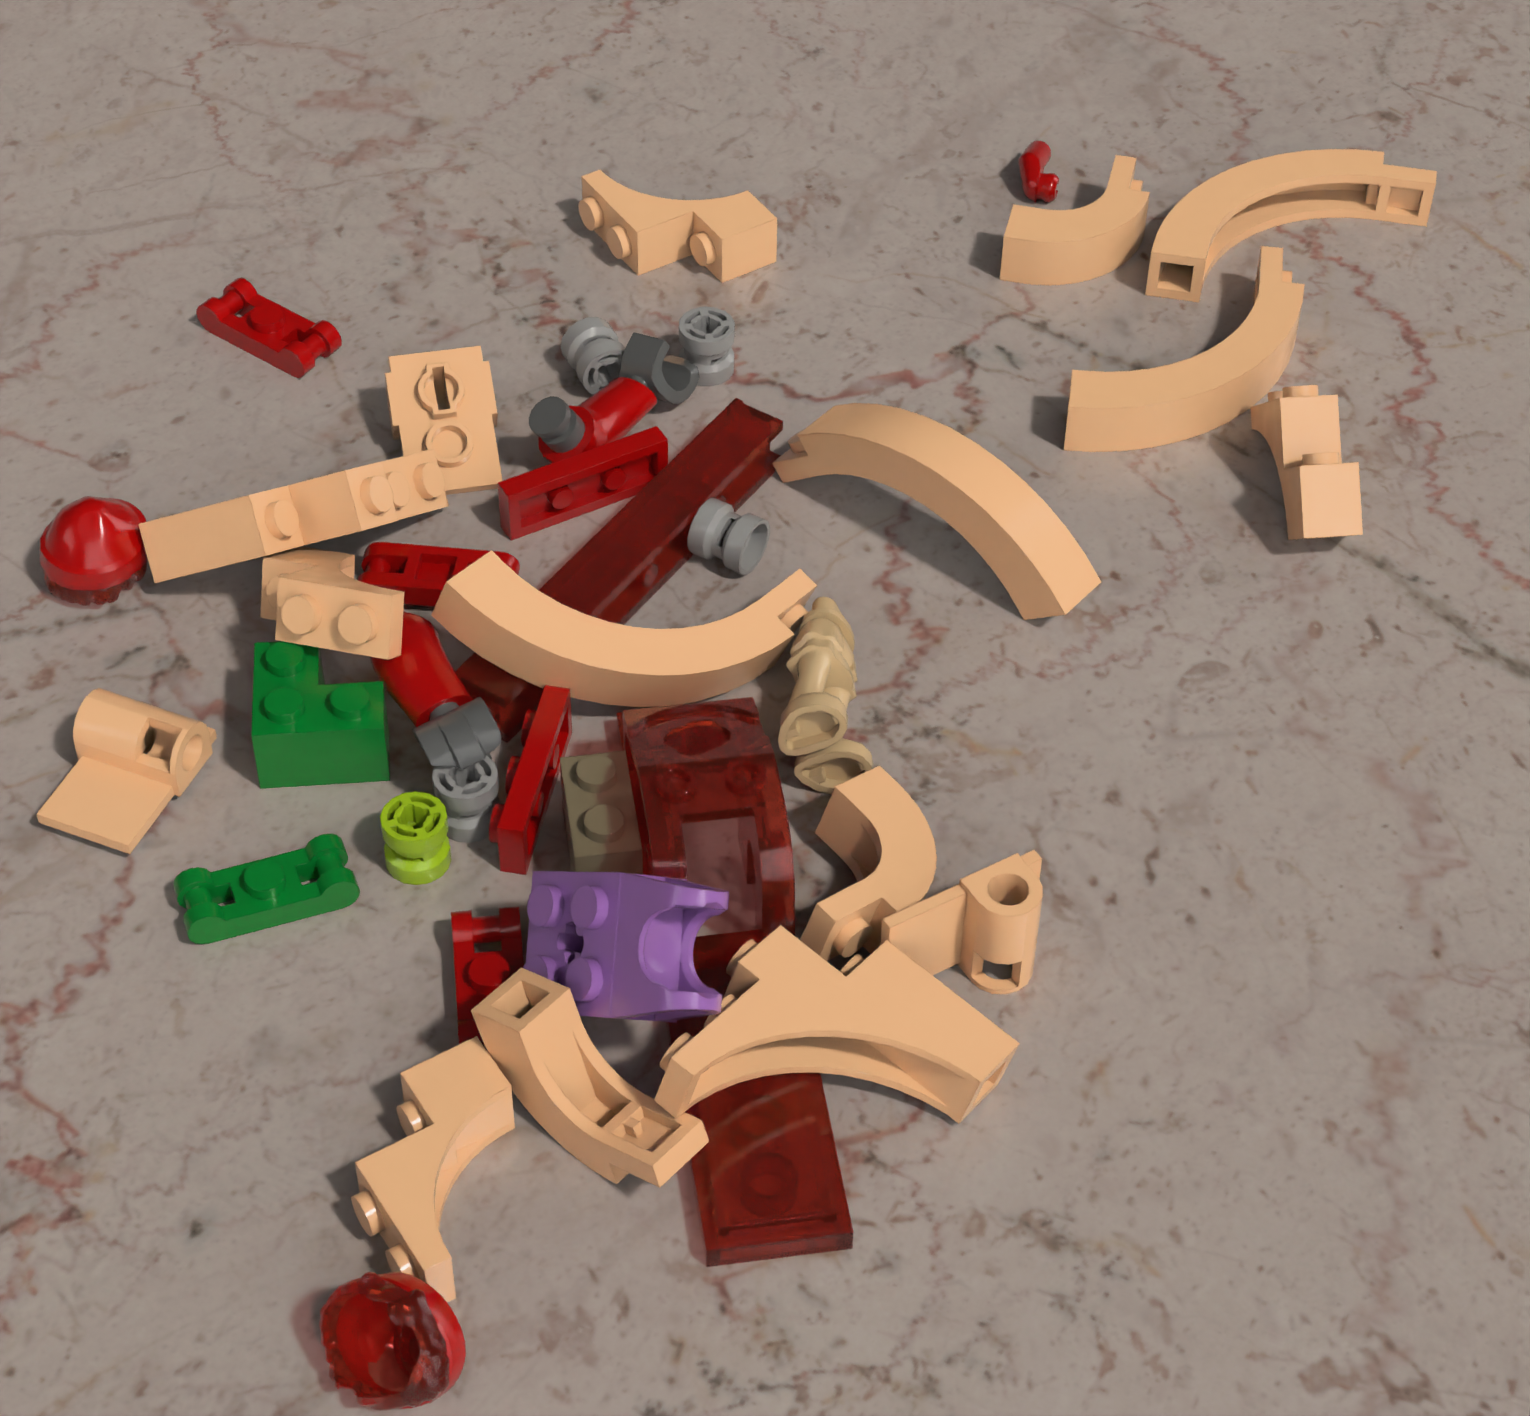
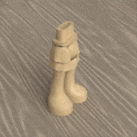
(816, 711)

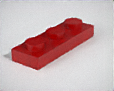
(580, 483)
(532, 780)

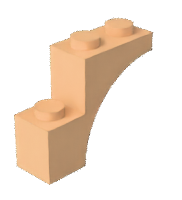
(649, 231)
(1316, 486)
(324, 606)
(449, 1116)

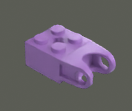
(623, 942)

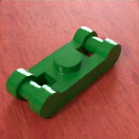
(266, 891)

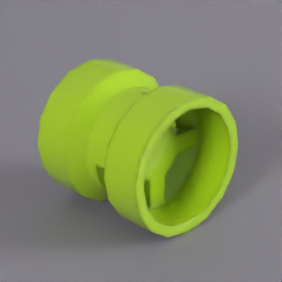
(415, 838)

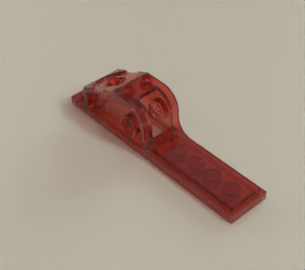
(771, 1160)

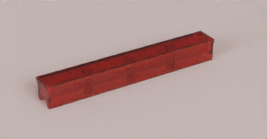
(642, 543)

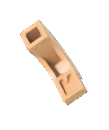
(1077, 242)
(890, 853)
(573, 1091)

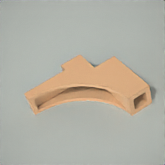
(293, 515)
(868, 1022)

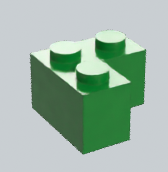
(314, 729)

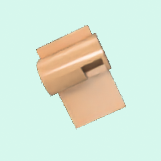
(448, 406)
(114, 785)
(980, 919)

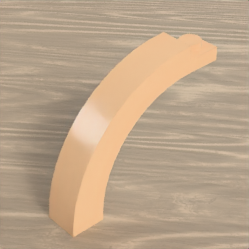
(1277, 193)
(1197, 393)
(960, 484)
(609, 661)

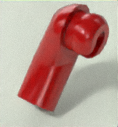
(1035, 182)

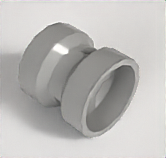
(705, 337)
(593, 352)
(728, 536)
(467, 798)

